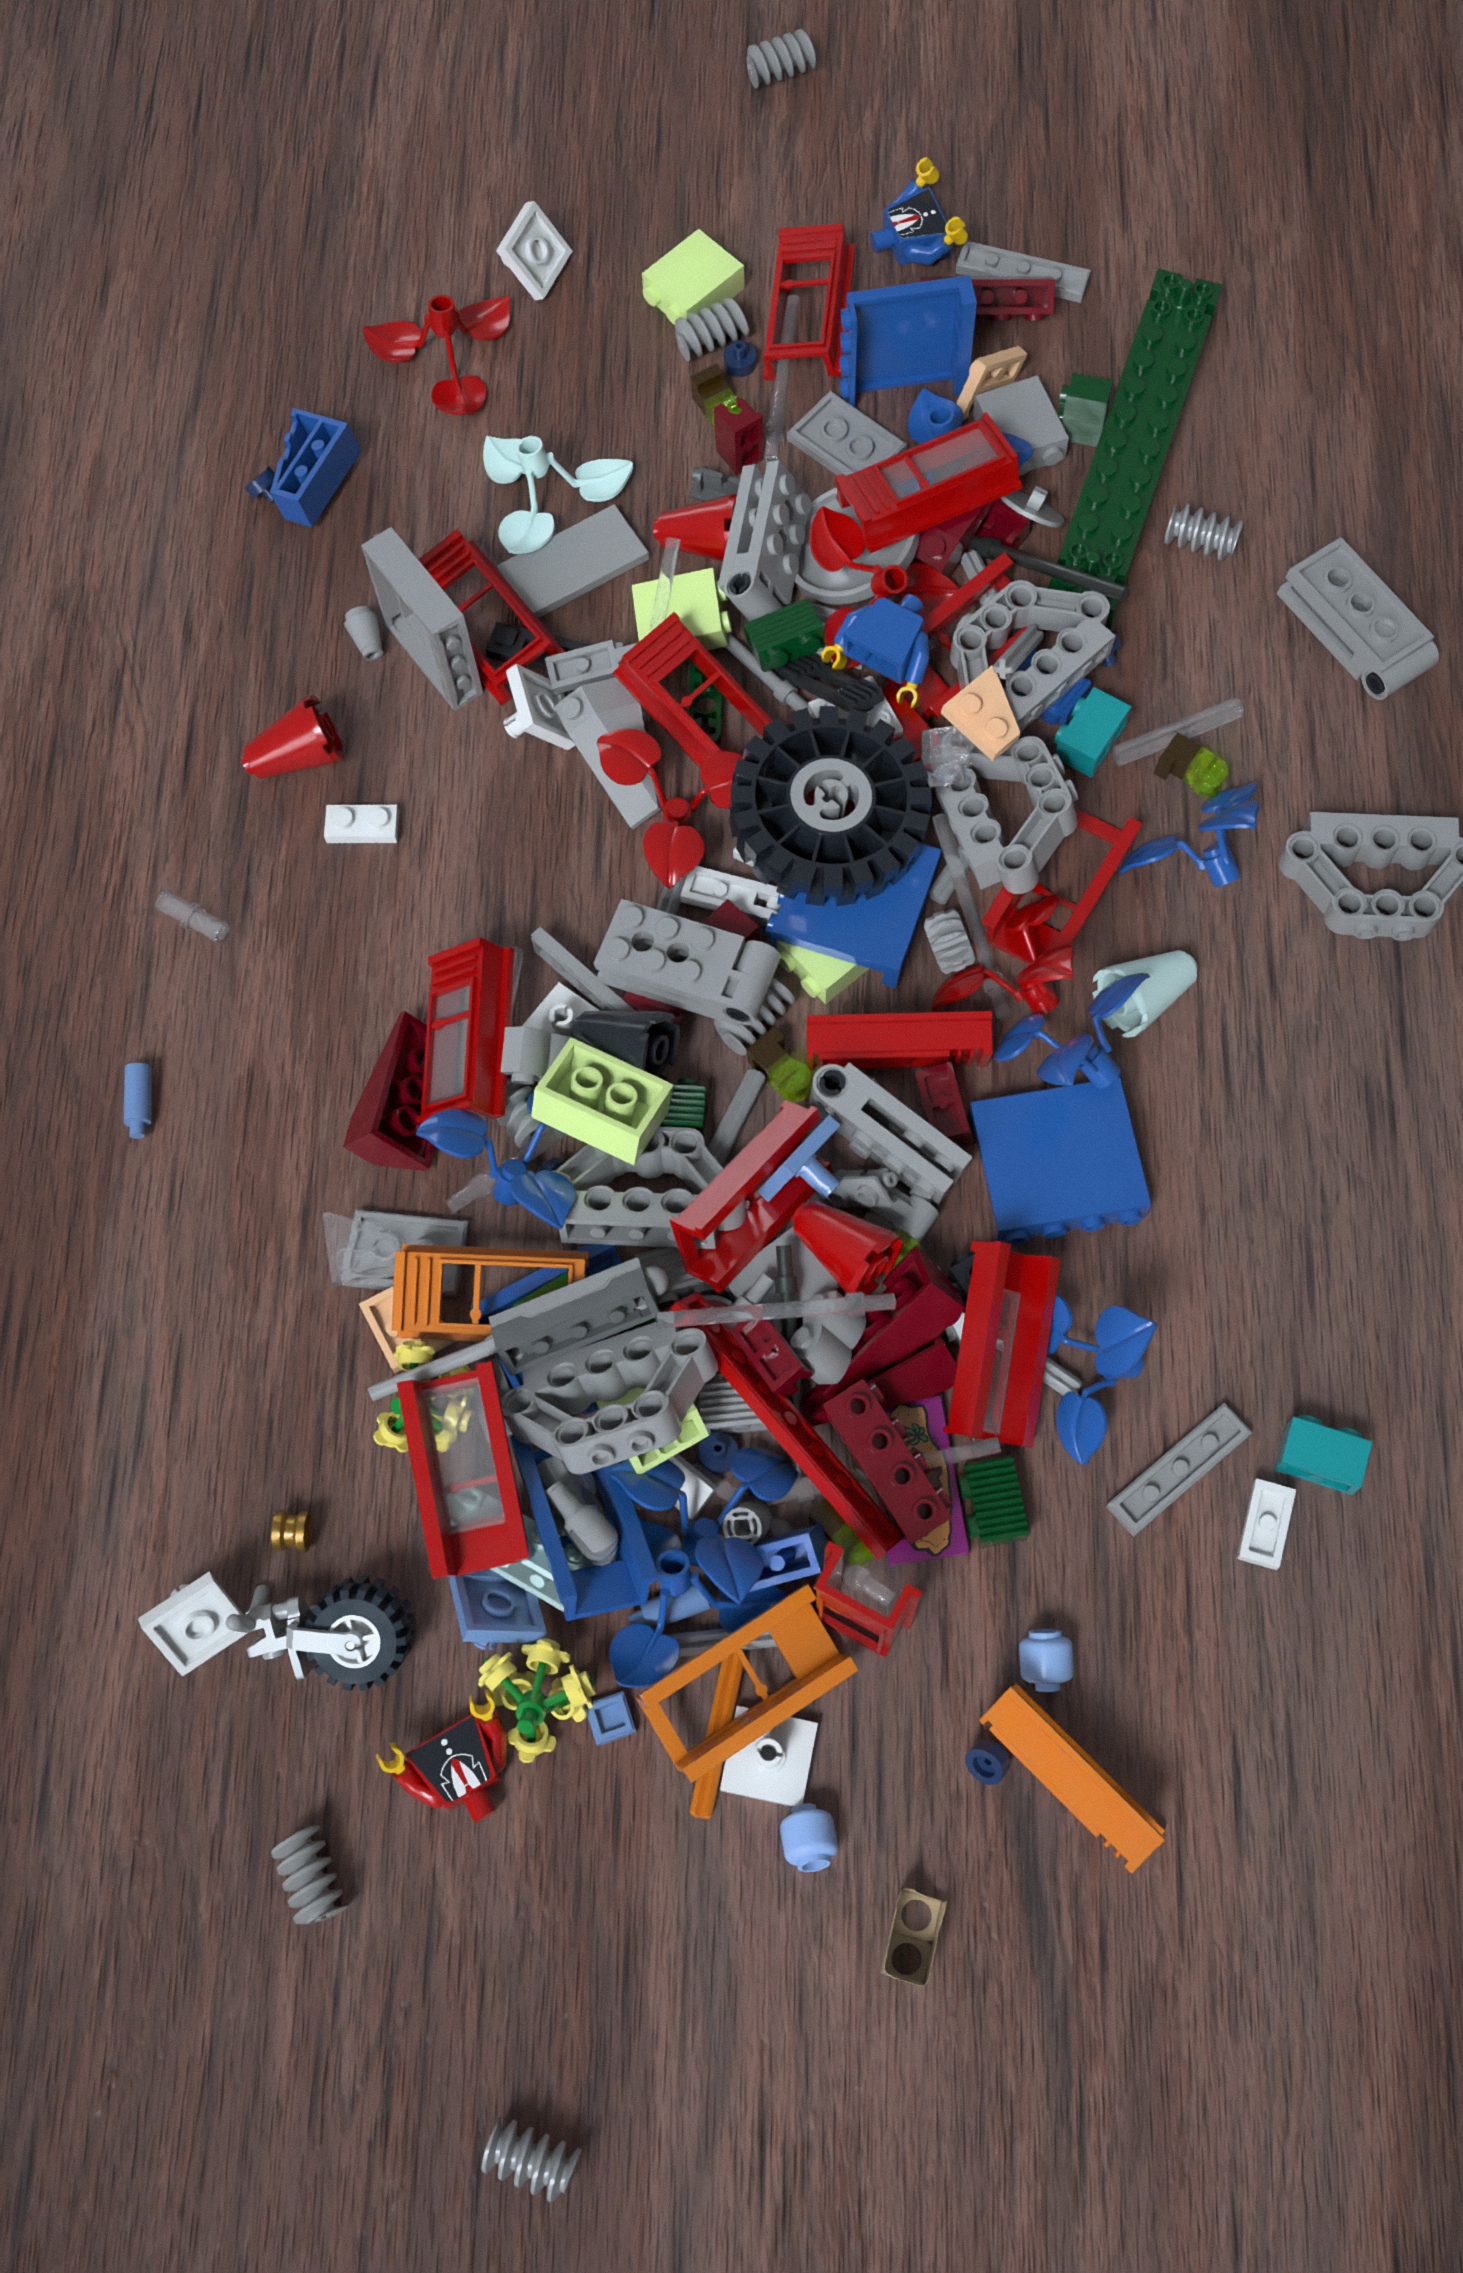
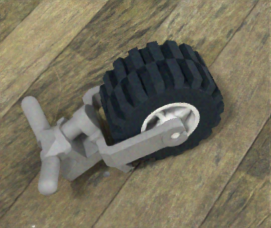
(353, 1633)

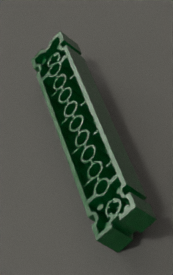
(1139, 432)

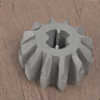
(949, 941)

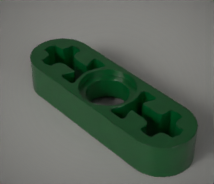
(712, 716)

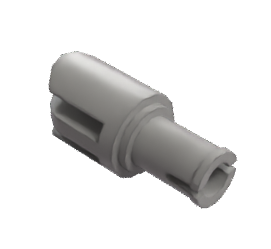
(584, 1525)

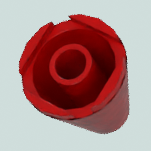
(699, 527)
(294, 742)
(847, 1245)

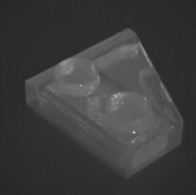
(359, 1249)

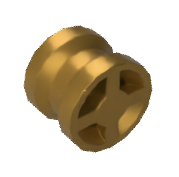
(292, 1531)

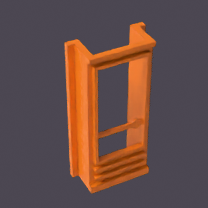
(420, 1279)
(806, 1651)
(1074, 1776)

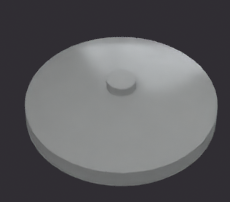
(846, 584)

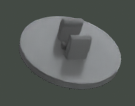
(1033, 507)

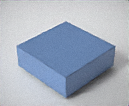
(610, 1718)

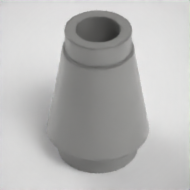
(364, 630)

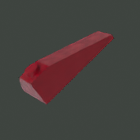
(946, 542)
(387, 1111)
(923, 1310)
(905, 1380)

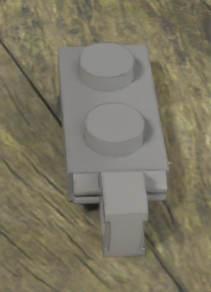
(584, 665)

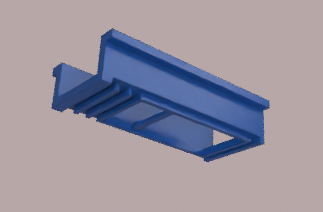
(597, 1587)

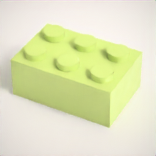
(601, 1101)

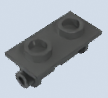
(712, 484)

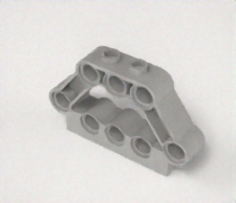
(1049, 611)
(1398, 833)
(1040, 835)
(639, 1214)
(662, 1360)

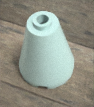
(1169, 978)

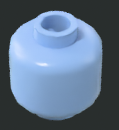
(1046, 1659)
(809, 1838)

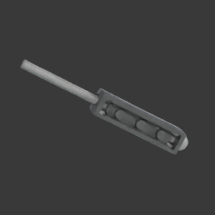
(555, 1323)

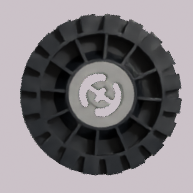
(808, 844)

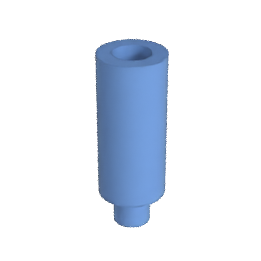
(137, 1098)
(678, 1608)

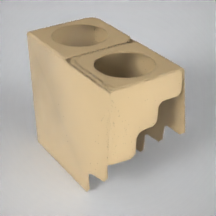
(917, 1938)

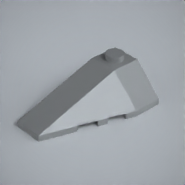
(595, 711)

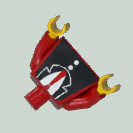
(456, 1763)

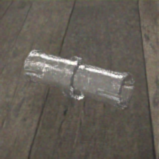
(192, 916)

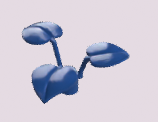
(936, 416)
(1230, 813)
(1080, 1051)
(463, 1136)
(1121, 1343)
(731, 1562)
(645, 1655)

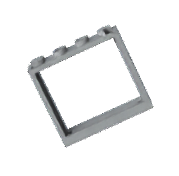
(427, 621)

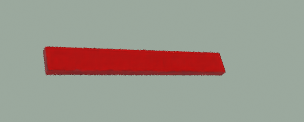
(798, 1437)

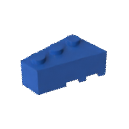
(312, 466)

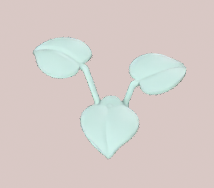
(508, 458)

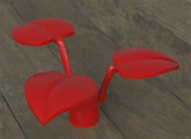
(483, 320)
(839, 540)
(670, 845)
(1033, 979)

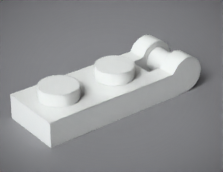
(712, 888)

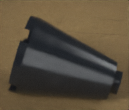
(636, 1037)

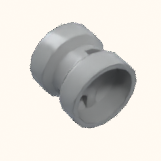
(753, 1516)

